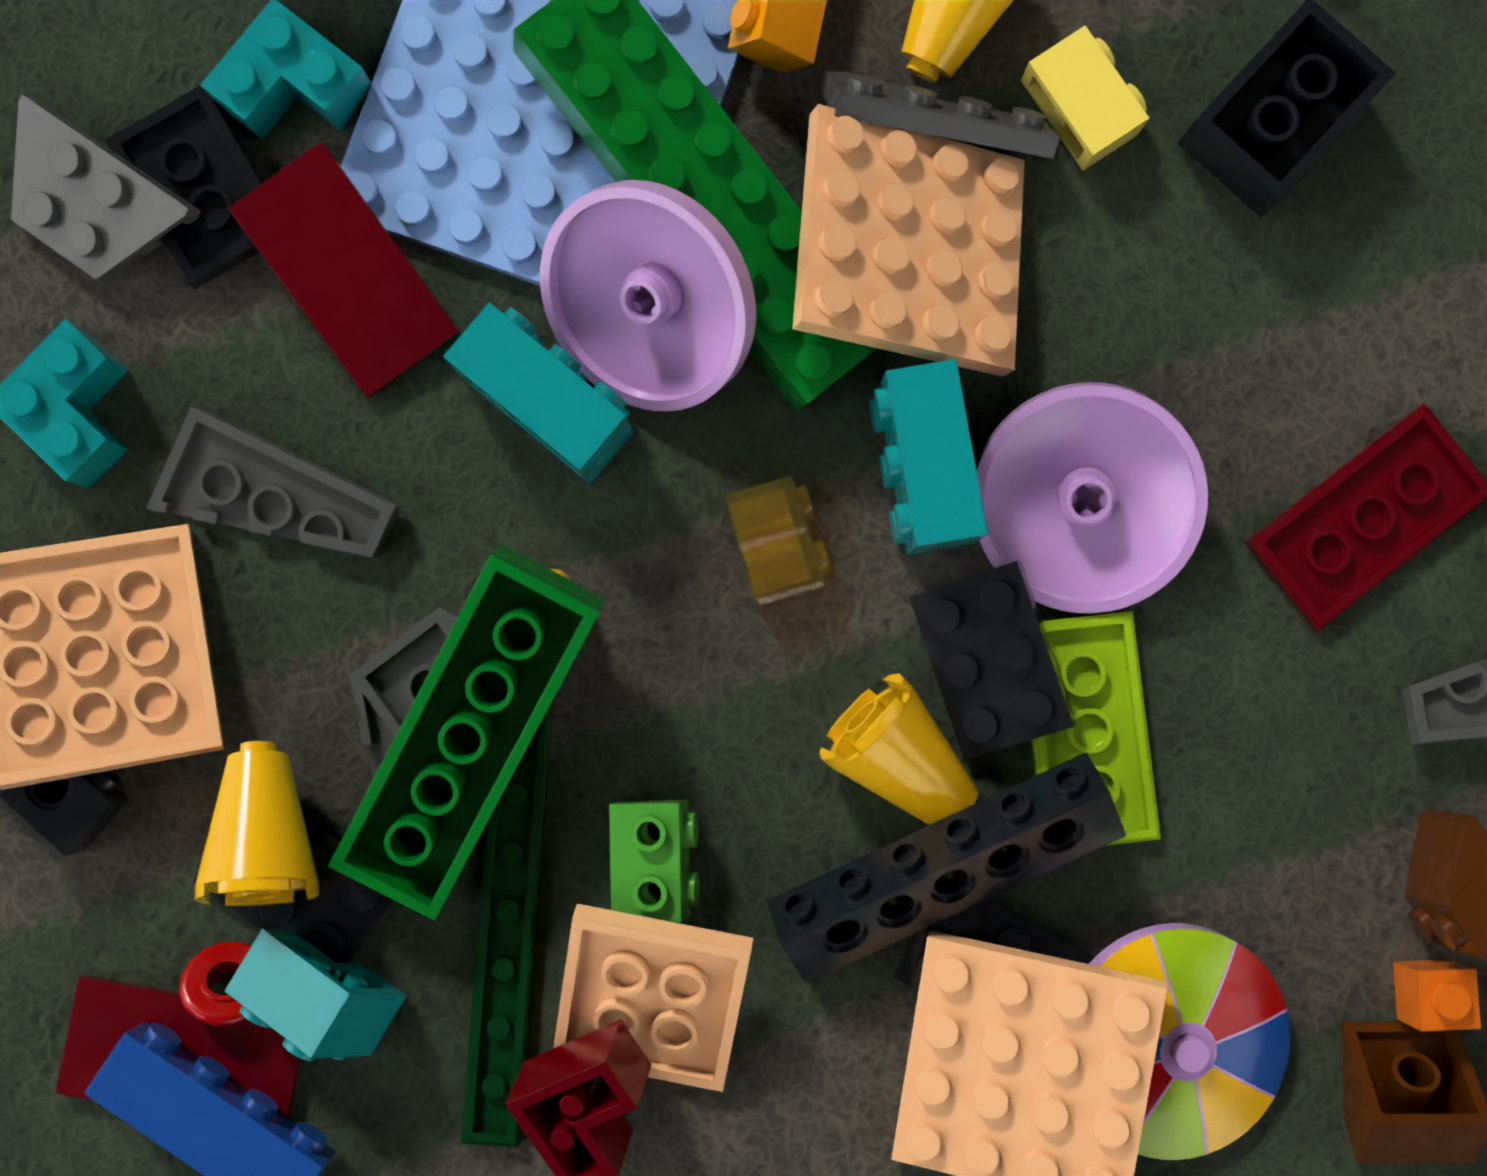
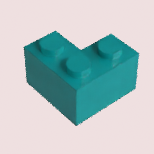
(285, 61)
(51, 400)
(311, 999)

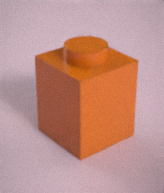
(1437, 995)

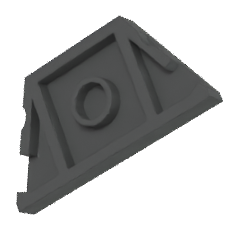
(86, 196)
(392, 678)

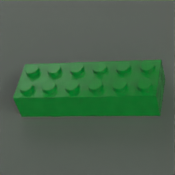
(466, 731)

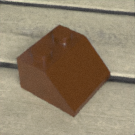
(1449, 881)
(1410, 1095)

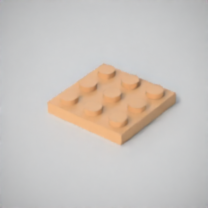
(667, 984)

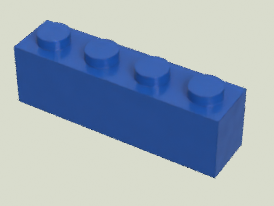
(200, 1112)

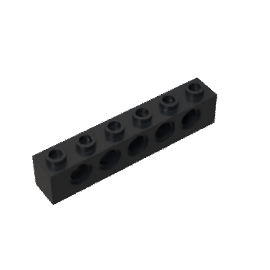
(946, 868)

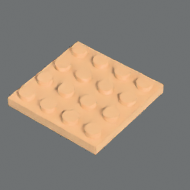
(909, 243)
(103, 657)
(1026, 1063)

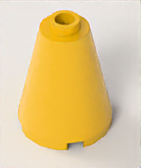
(946, 33)
(900, 753)
(257, 833)

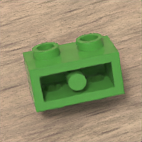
(642, 859)

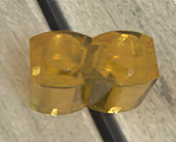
(776, 540)

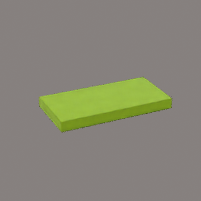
(1106, 697)

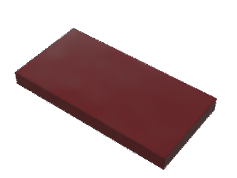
(344, 269)
(1369, 517)
(110, 1008)

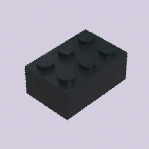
(1285, 107)

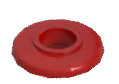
(201, 975)

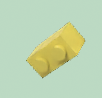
(1085, 97)

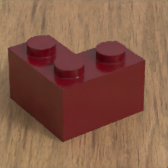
(576, 1101)

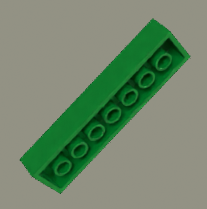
(660, 124)

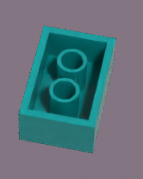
(541, 390)
(928, 458)

